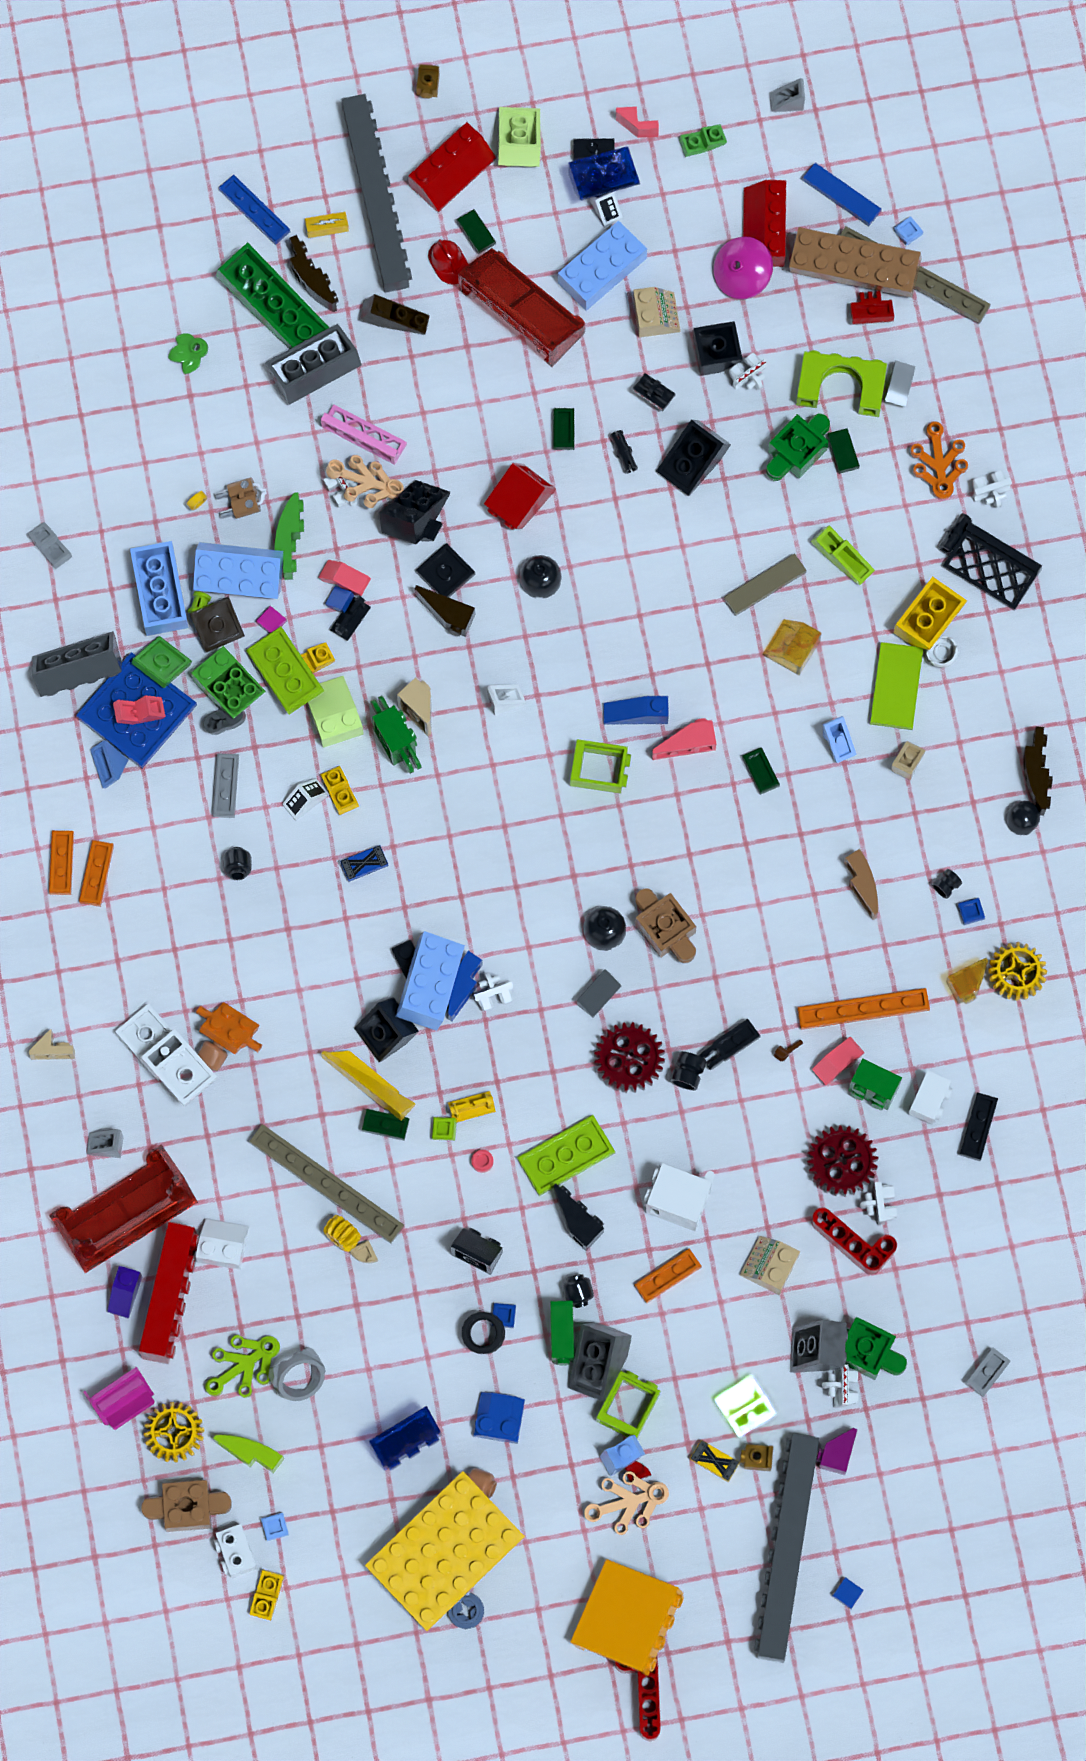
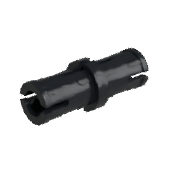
(624, 451)
(955, 534)

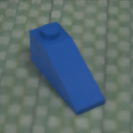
(637, 711)

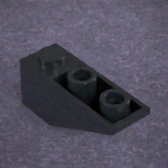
(579, 1223)

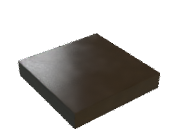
(217, 624)

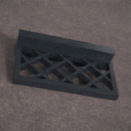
(1003, 551)

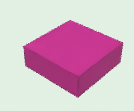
(271, 620)

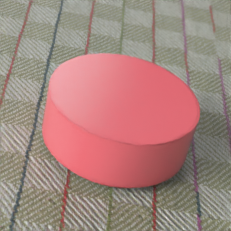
(482, 1161)

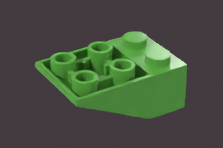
(227, 682)

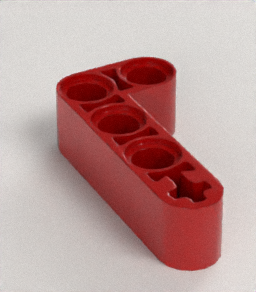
(850, 1238)
(644, 1696)

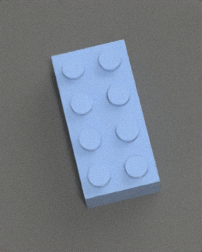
(602, 265)
(238, 570)
(159, 588)
(430, 980)

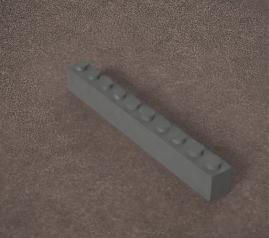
(375, 193)
(787, 1549)

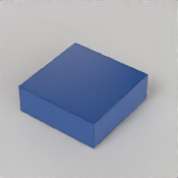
(339, 599)
(971, 911)
(505, 1313)
(848, 1593)

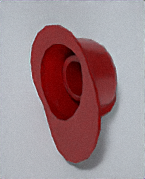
(447, 260)

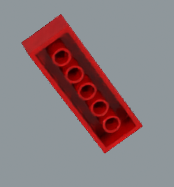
(168, 1293)

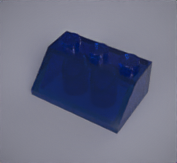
(603, 173)
(405, 1439)

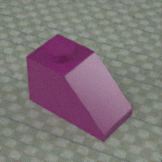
(837, 1453)

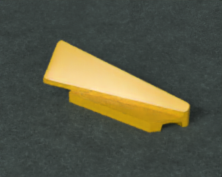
(369, 1082)

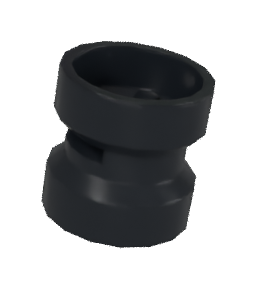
(947, 883)

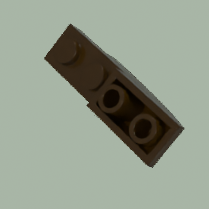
(310, 278)
(1037, 778)

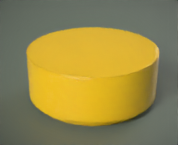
(197, 500)

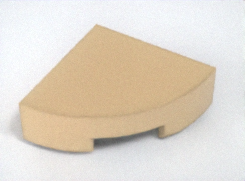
(364, 1253)

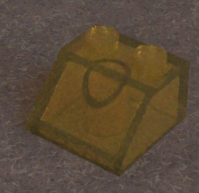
(793, 645)

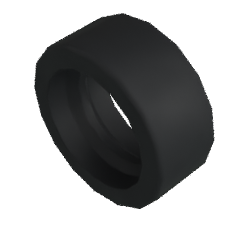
(466, 1333)

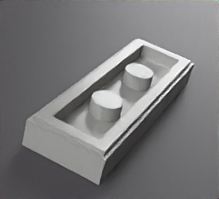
(226, 785)

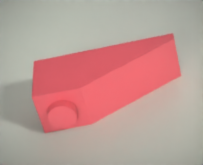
(692, 739)

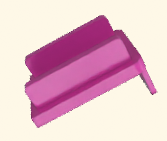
(122, 1399)

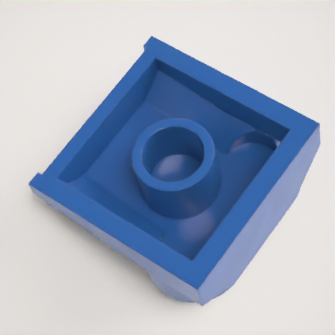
(499, 1417)

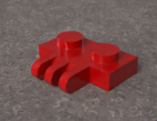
(871, 309)

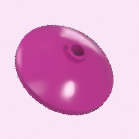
(754, 268)

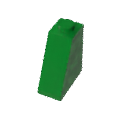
(562, 1332)

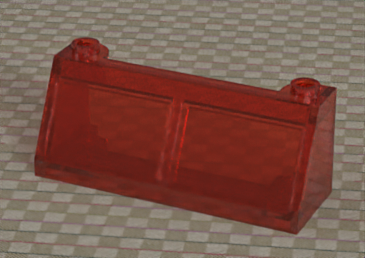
(522, 304)
(125, 1211)

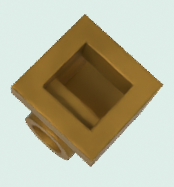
(431, 74)
(763, 1463)

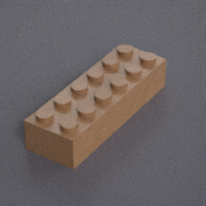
(855, 262)

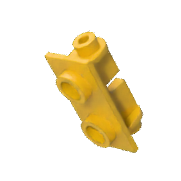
(472, 1106)

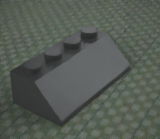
(313, 363)
(76, 664)

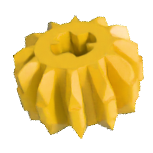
(342, 1233)

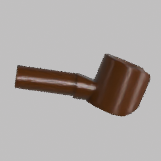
(782, 1053)

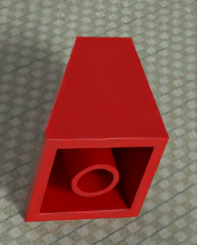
(518, 496)

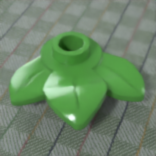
(186, 353)

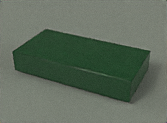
(476, 231)
(563, 428)
(843, 450)
(760, 770)

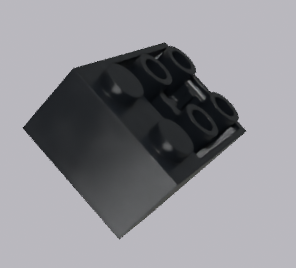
(413, 512)

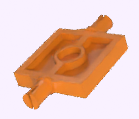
(229, 1028)

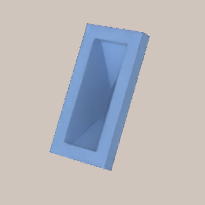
(108, 763)

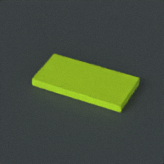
(285, 670)
(896, 686)
(566, 1155)

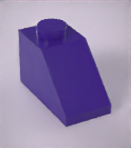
(124, 1291)

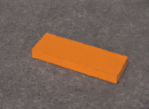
(61, 863)
(96, 873)
(668, 1276)

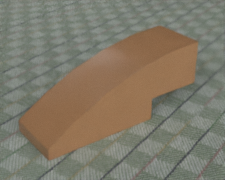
(863, 882)

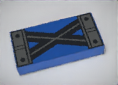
(364, 863)

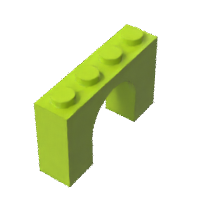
(867, 373)

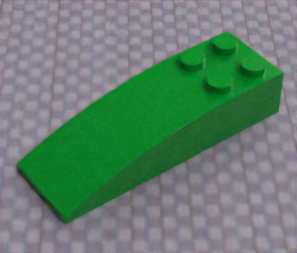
(269, 297)

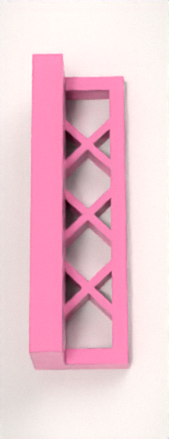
(362, 438)

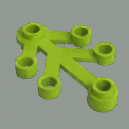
(245, 1363)

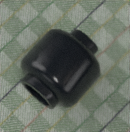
(237, 863)
(578, 1290)

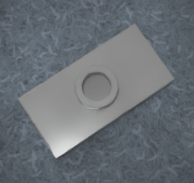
(988, 1372)

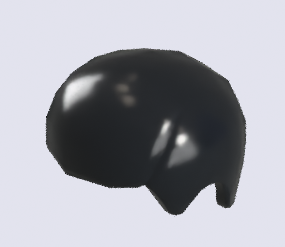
(1023, 817)

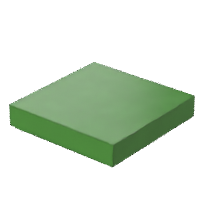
(161, 662)

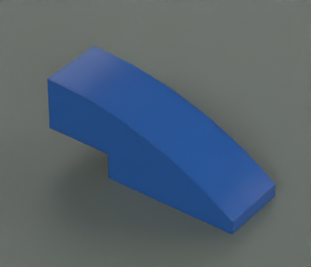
(464, 983)

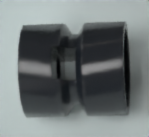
(688, 1072)

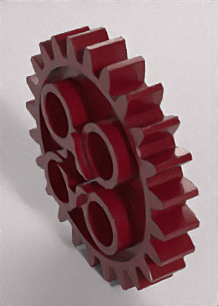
(622, 1076)
(849, 1179)

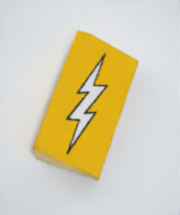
(327, 224)

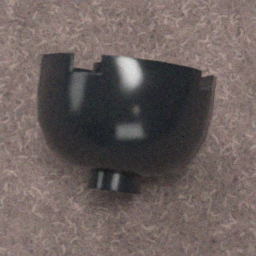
(540, 576)
(604, 928)

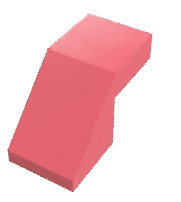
(643, 129)
(345, 577)
(143, 710)
(838, 1060)

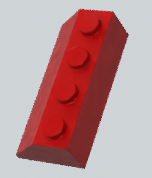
(451, 167)
(766, 216)

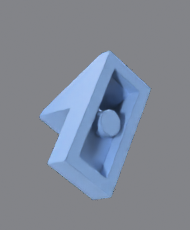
(839, 739)
(622, 1455)

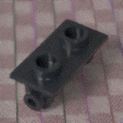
(350, 620)

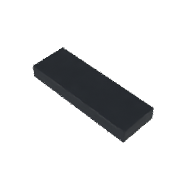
(978, 1126)

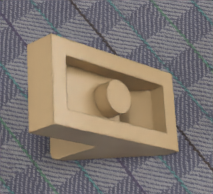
(908, 760)
(45, 1050)

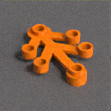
(939, 464)

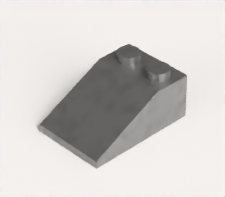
(818, 1346)
(598, 1359)

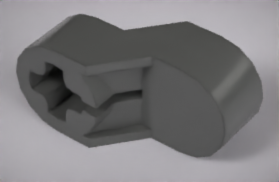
(220, 721)

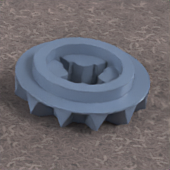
(477, 1613)

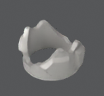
(278, 1372)

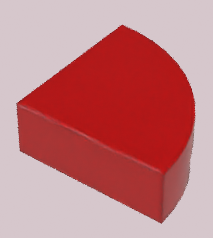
(638, 1469)

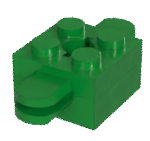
(798, 446)
(394, 734)
(870, 1350)

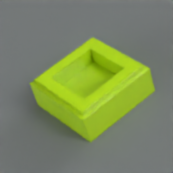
(444, 1128)

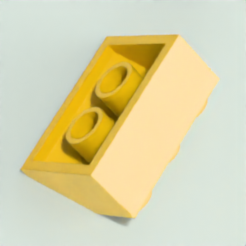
(929, 615)

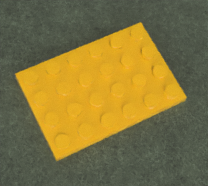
(444, 1551)

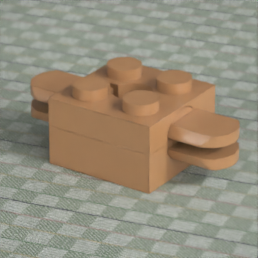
(665, 925)
(186, 1506)

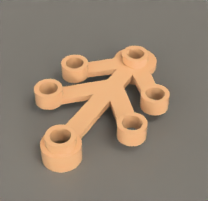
(389, 487)
(630, 1501)

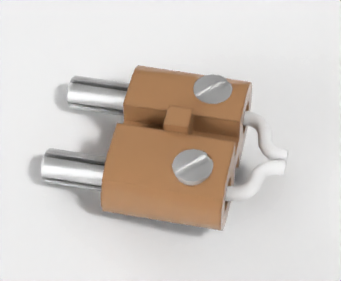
(243, 498)

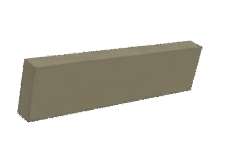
(765, 584)

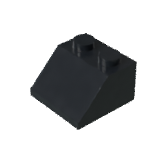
(717, 347)
(384, 1031)
(477, 1250)

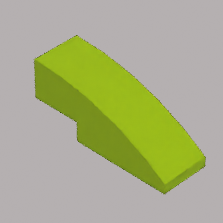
(842, 555)
(250, 1451)

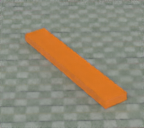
(863, 1008)

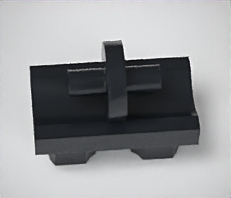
(654, 392)

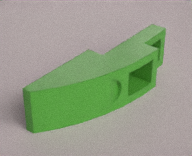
(288, 532)

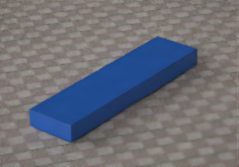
(842, 194)
(254, 209)

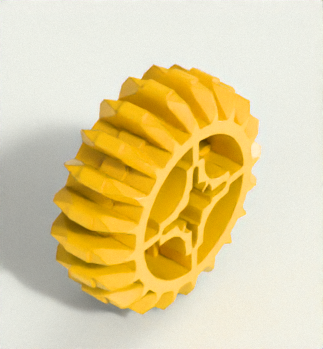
(1013, 954)
(164, 1432)

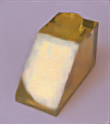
(967, 982)

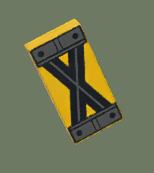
(714, 1461)

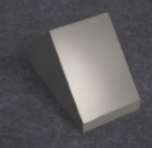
(789, 97)
(105, 1143)

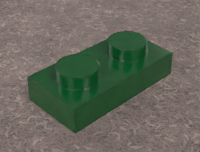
(385, 1124)

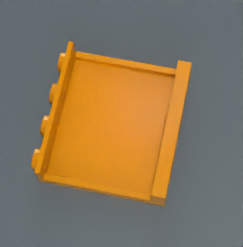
(627, 1617)

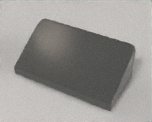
(598, 993)

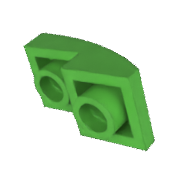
(703, 141)

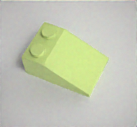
(519, 137)
(335, 713)

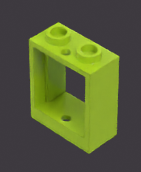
(603, 749)
(618, 1425)

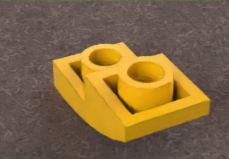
(318, 657)
(339, 790)
(266, 1594)

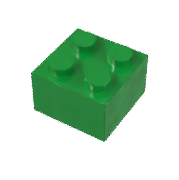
(874, 1084)

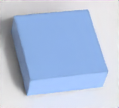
(908, 230)
(275, 1527)

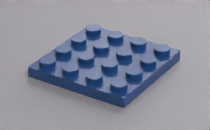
(140, 740)

